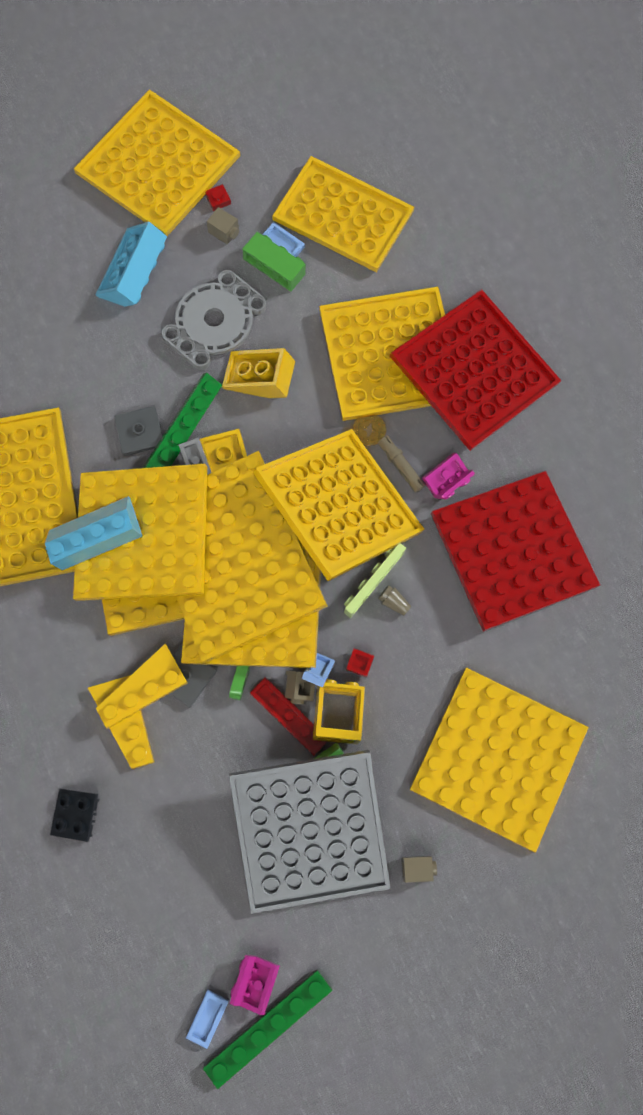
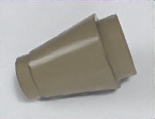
(394, 600)

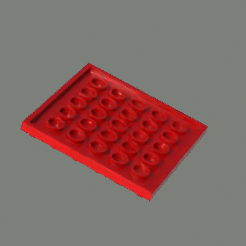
(475, 369)
(514, 550)

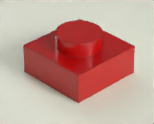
(218, 197)
(360, 662)

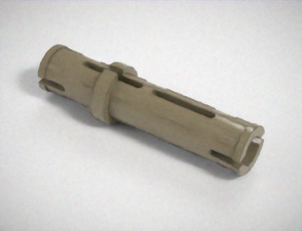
(396, 457)

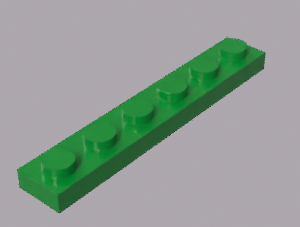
(184, 422)
(267, 1029)

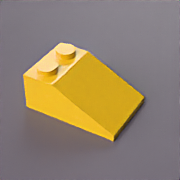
(259, 372)

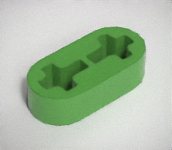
(239, 682)

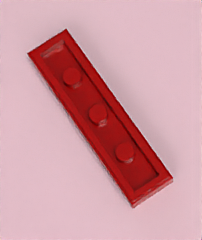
(287, 715)

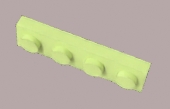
(368, 586)

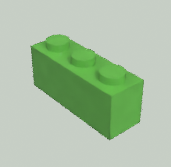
(274, 261)

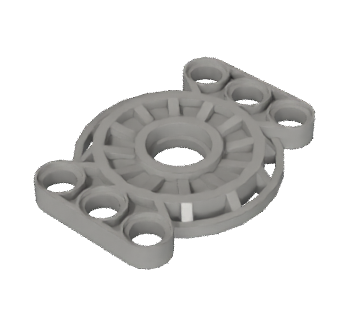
(218, 339)

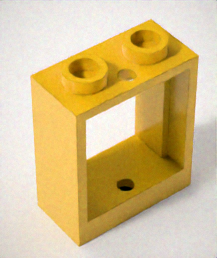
(339, 735)

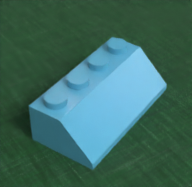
(132, 265)
(92, 534)

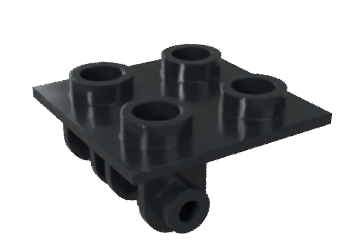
(74, 815)

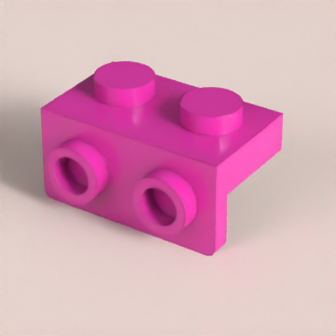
(447, 477)
(254, 984)

